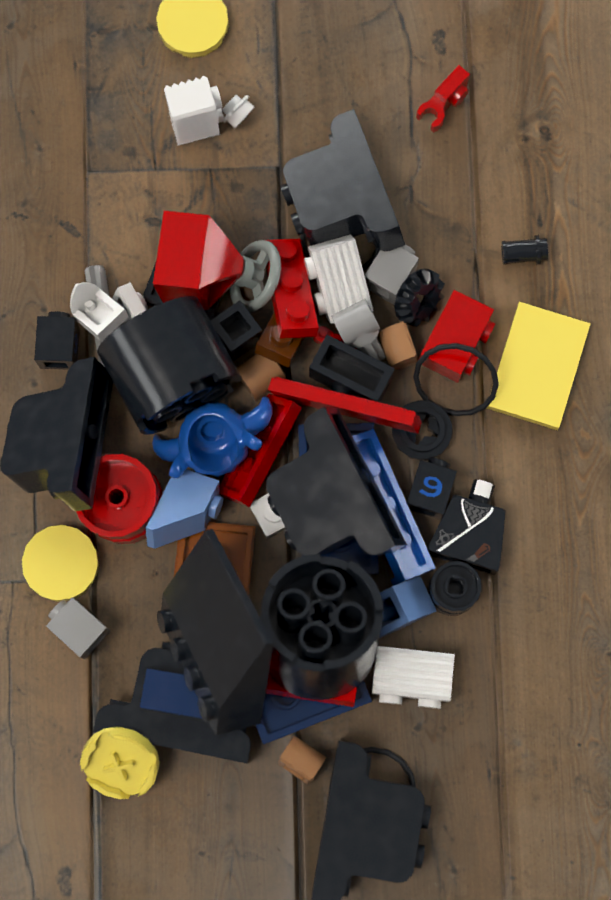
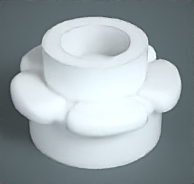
(237, 110)

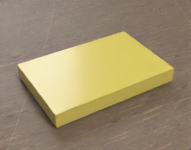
(539, 365)

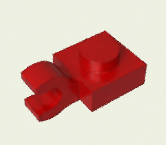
(450, 92)

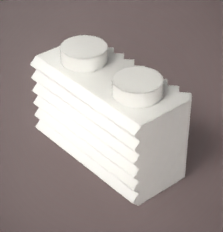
(194, 110)
(338, 275)
(412, 675)

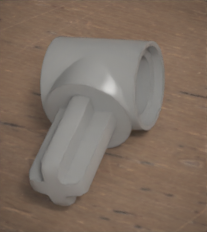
(359, 329)

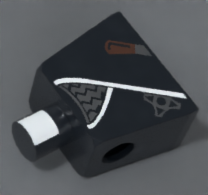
(471, 530)

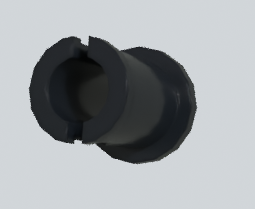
(525, 250)

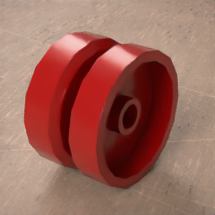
(127, 520)

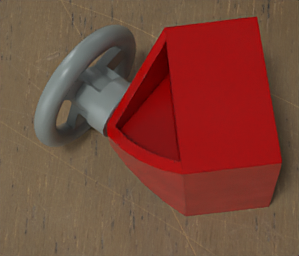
(203, 263)

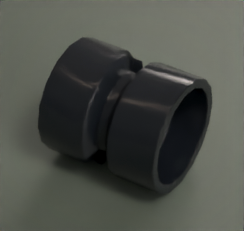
(454, 588)

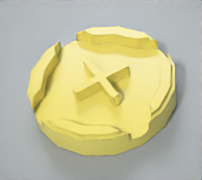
(192, 25)
(60, 563)
(120, 762)

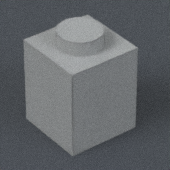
(390, 271)
(76, 627)

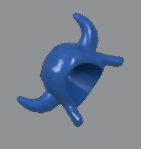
(214, 439)

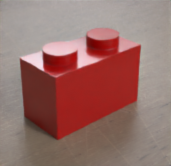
(463, 323)

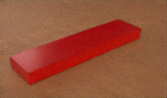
(347, 404)

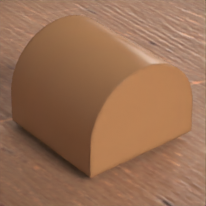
(398, 346)
(257, 374)
(301, 760)

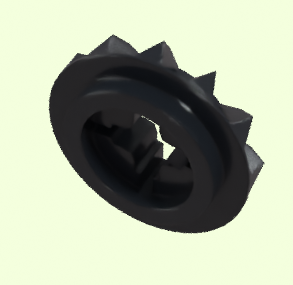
(407, 306)
(438, 424)

